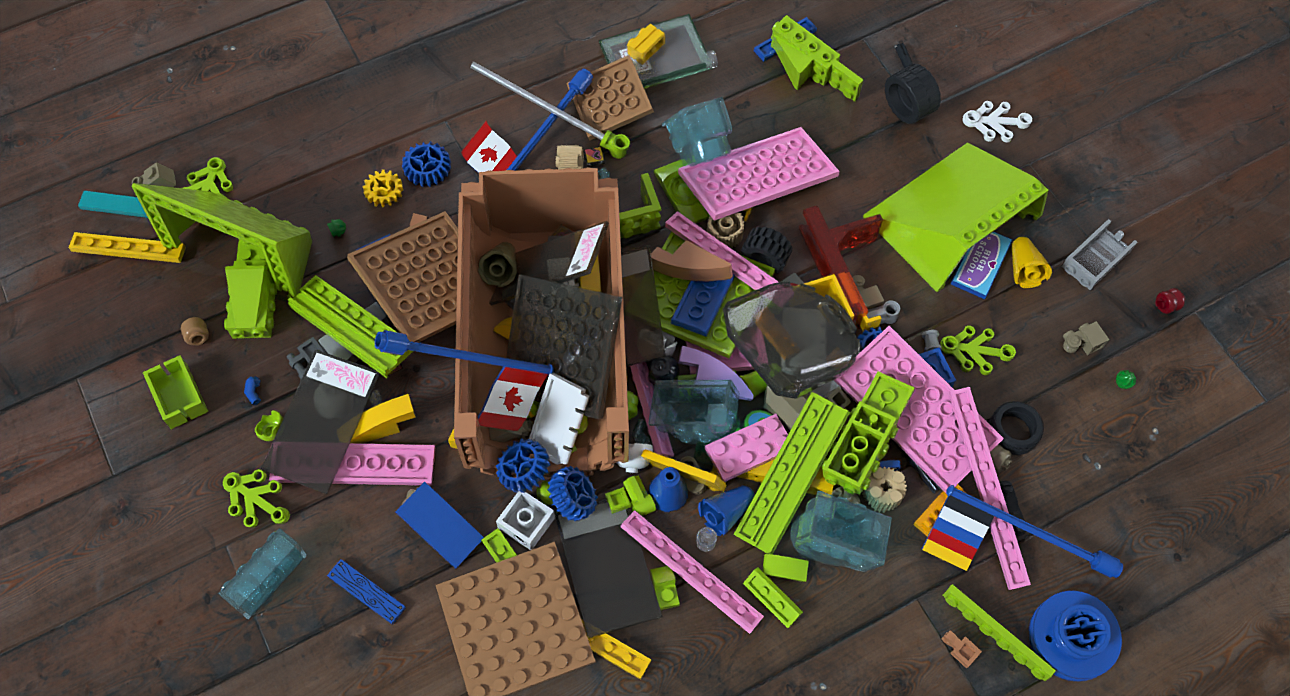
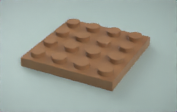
(613, 97)

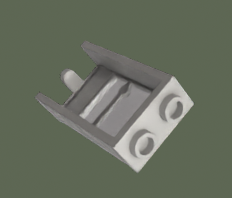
(1097, 256)

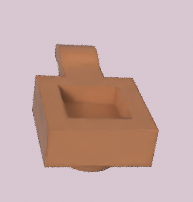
(963, 649)

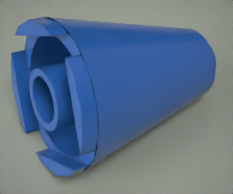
(668, 490)
(725, 508)

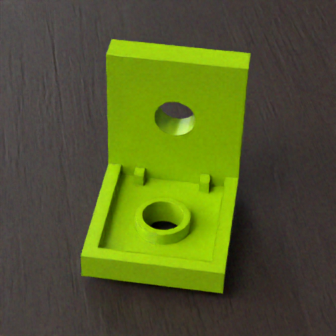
(644, 218)

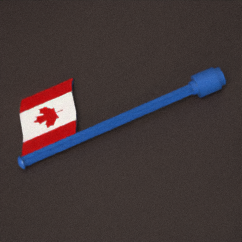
(491, 152)
(509, 395)

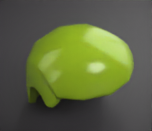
(269, 426)

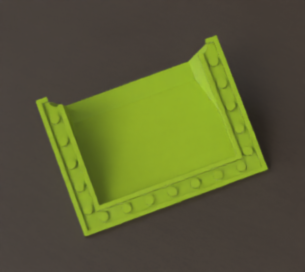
(955, 208)
(176, 209)

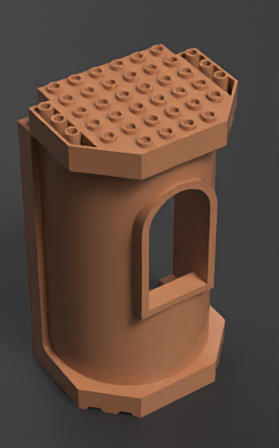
(525, 211)

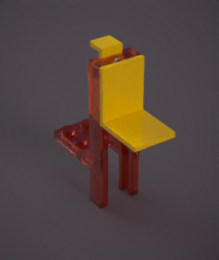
(825, 249)

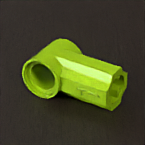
(640, 500)

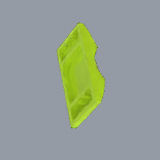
(679, 193)

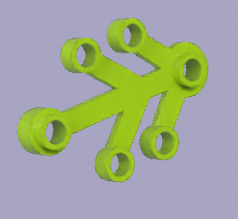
(208, 183)
(975, 350)
(252, 496)

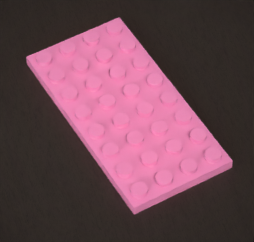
(758, 173)
(928, 423)

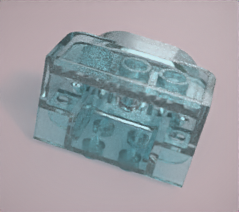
(700, 132)
(695, 409)
(841, 533)

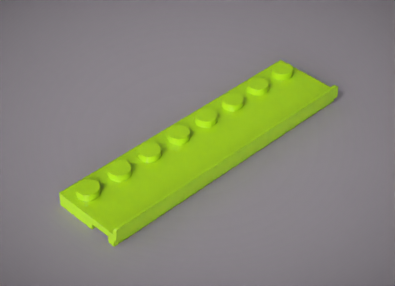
(345, 323)
(791, 473)

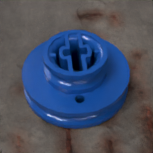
(1066, 652)

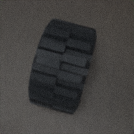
(767, 247)

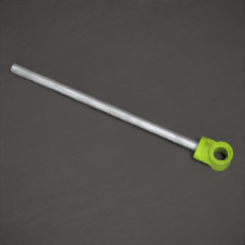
(609, 140)

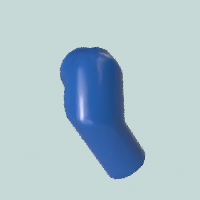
(249, 390)

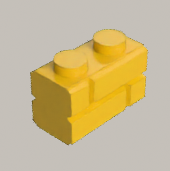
(645, 43)

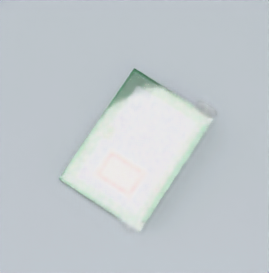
(678, 57)

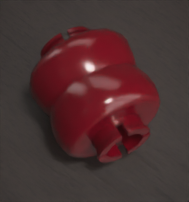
(1170, 300)

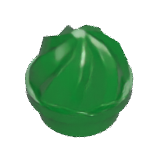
(337, 227)
(1125, 379)

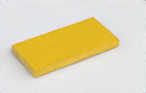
(684, 470)

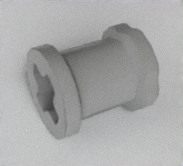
(931, 340)

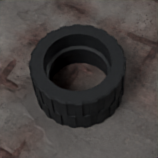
(912, 93)

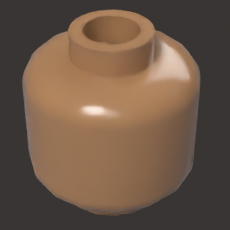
(194, 331)

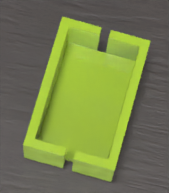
(175, 393)

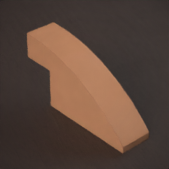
(691, 263)

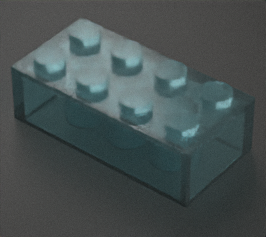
(262, 573)

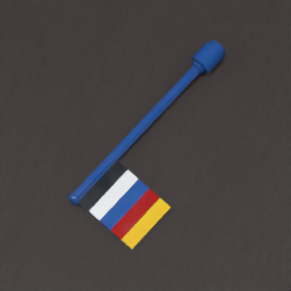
(966, 520)

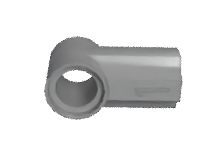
(882, 311)

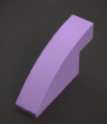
(712, 369)

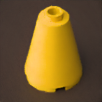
(1028, 264)

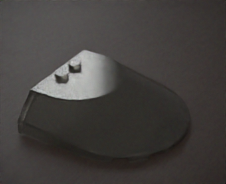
(792, 336)

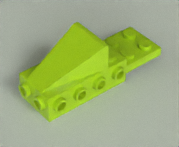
(806, 56)
(250, 293)
(867, 434)

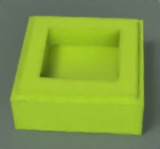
(618, 500)

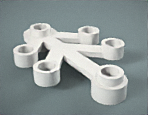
(977, 120)

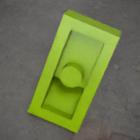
(665, 587)

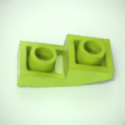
(785, 567)

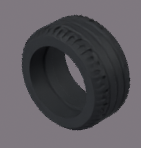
(1026, 414)

